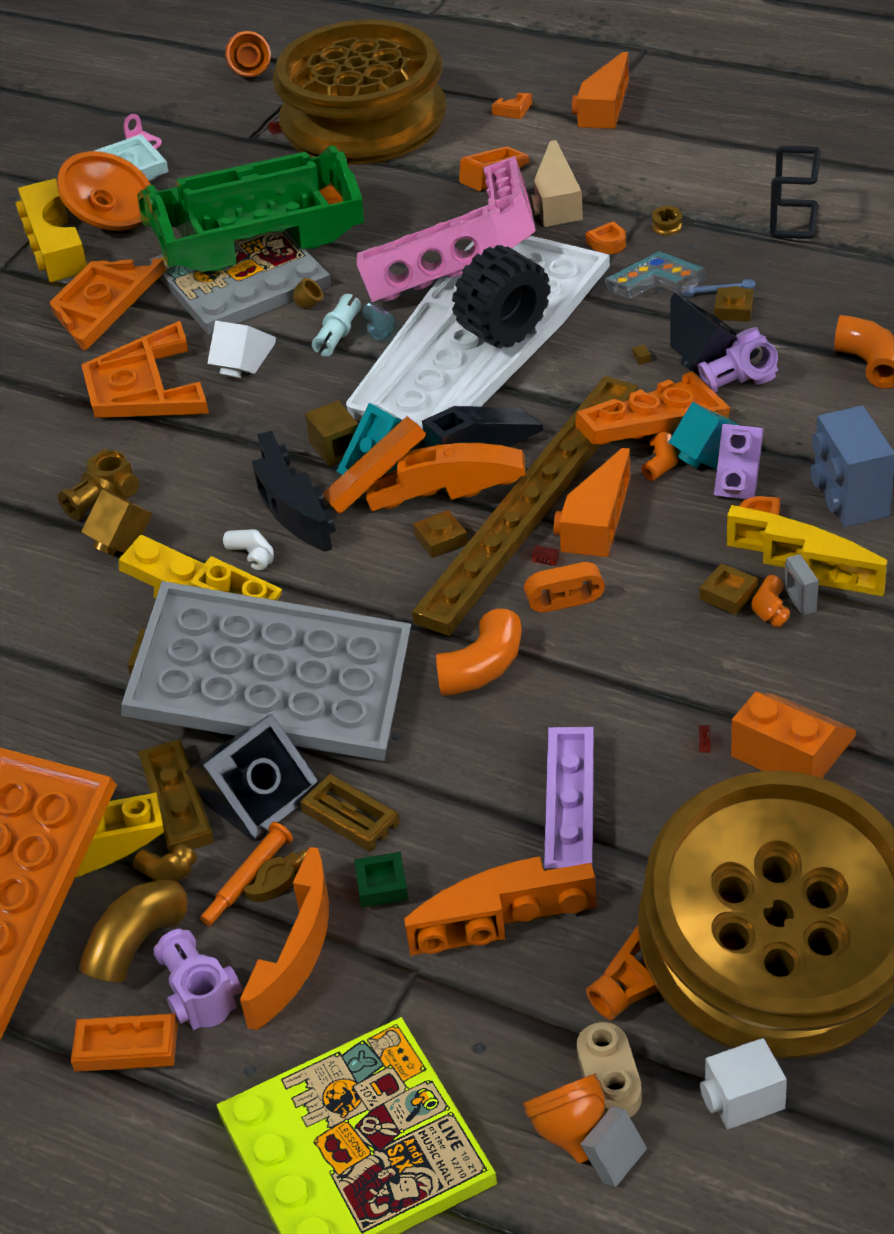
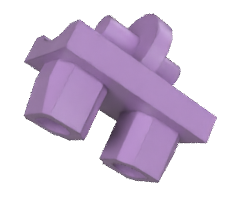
(738, 461)

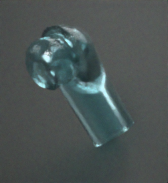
(381, 319)

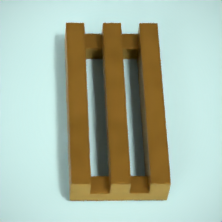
(344, 818)

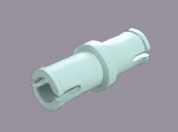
(336, 325)

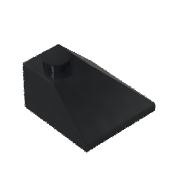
(698, 334)
(254, 778)

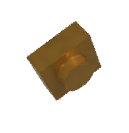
(734, 303)
(440, 533)
(728, 588)

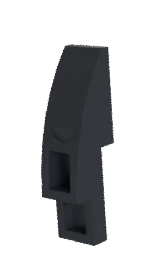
(291, 495)

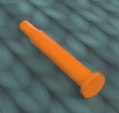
(247, 871)

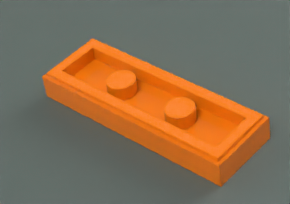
(374, 464)

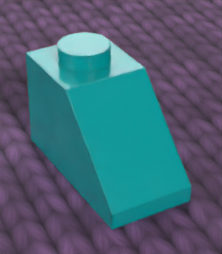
(699, 436)

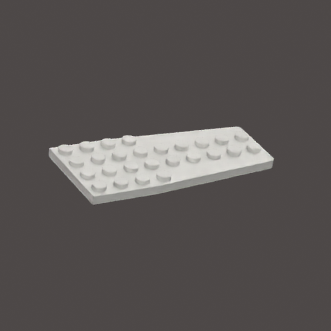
(443, 365)

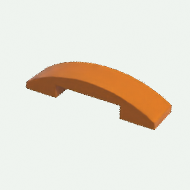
(277, 983)

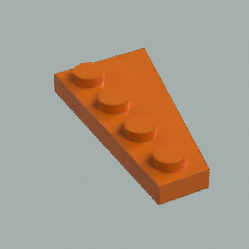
(647, 412)

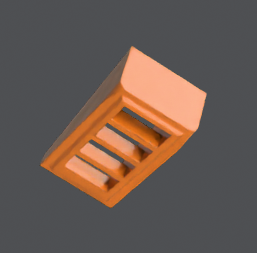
(473, 166)

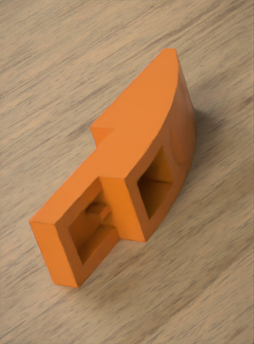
(459, 467)
(481, 905)

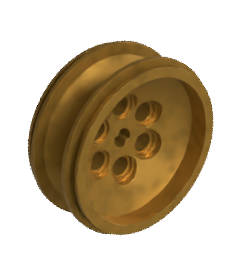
(361, 90)
(824, 849)

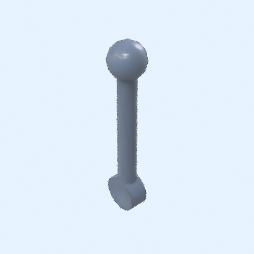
(748, 283)

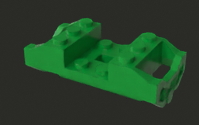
(252, 201)

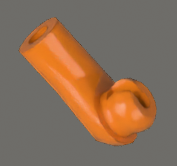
(665, 457)
(768, 604)

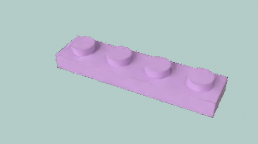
(569, 797)

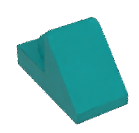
(372, 428)

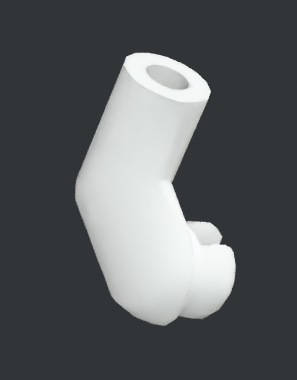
(252, 540)

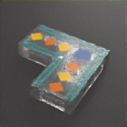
(656, 270)

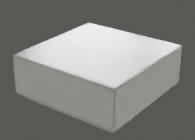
(801, 584)
(613, 1146)

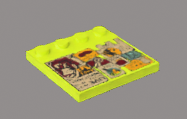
(357, 1140)

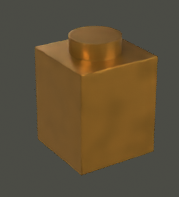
(330, 431)
(115, 523)

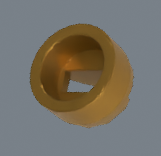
(307, 293)

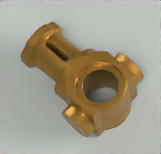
(104, 471)

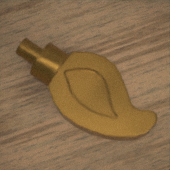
(274, 877)

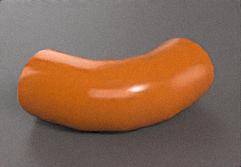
(870, 343)
(485, 658)

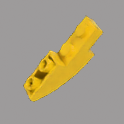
(156, 563)
(123, 830)

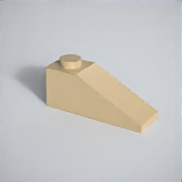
(556, 190)

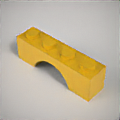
(54, 247)

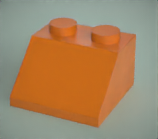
(787, 736)

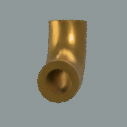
(128, 924)

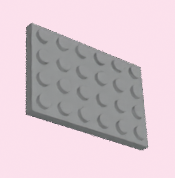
(236, 658)

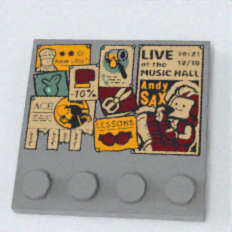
(259, 282)

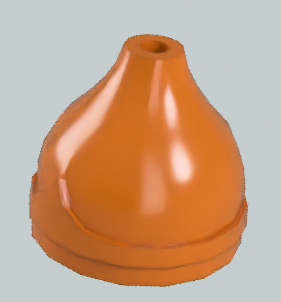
(248, 54)
(568, 1114)

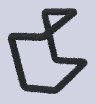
(776, 191)

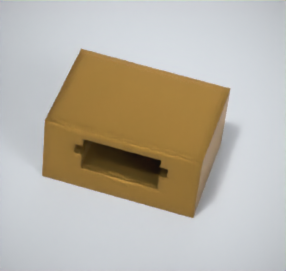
(641, 354)

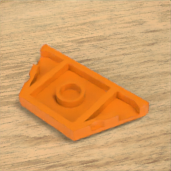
(101, 296)

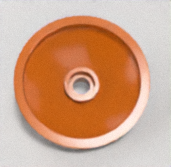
(102, 190)

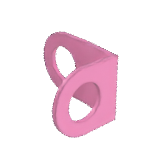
(138, 130)

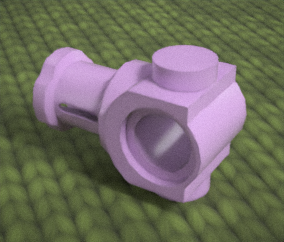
(737, 362)
(200, 983)

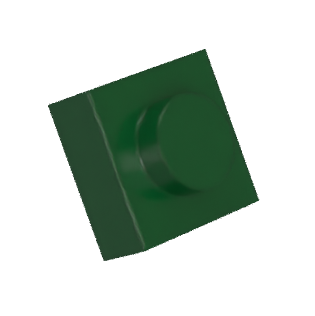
(381, 879)

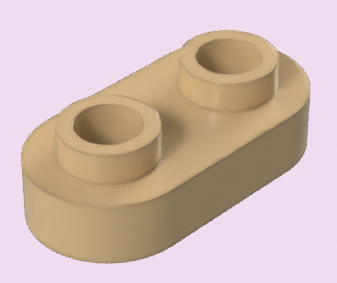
(611, 1064)

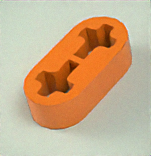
(564, 587)

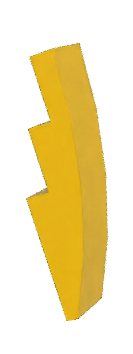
(830, 557)

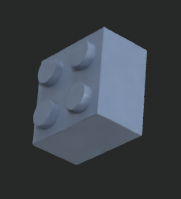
(853, 466)

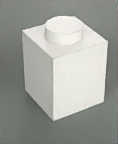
(744, 1084)

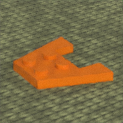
(129, 382)

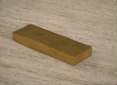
(177, 796)

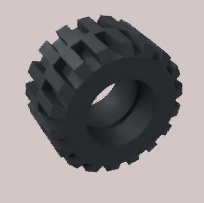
(501, 296)

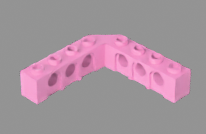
(502, 222)

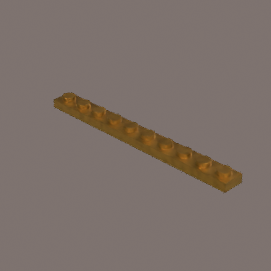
(513, 519)

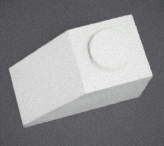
(238, 348)

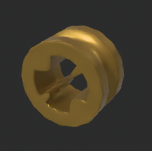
(667, 220)

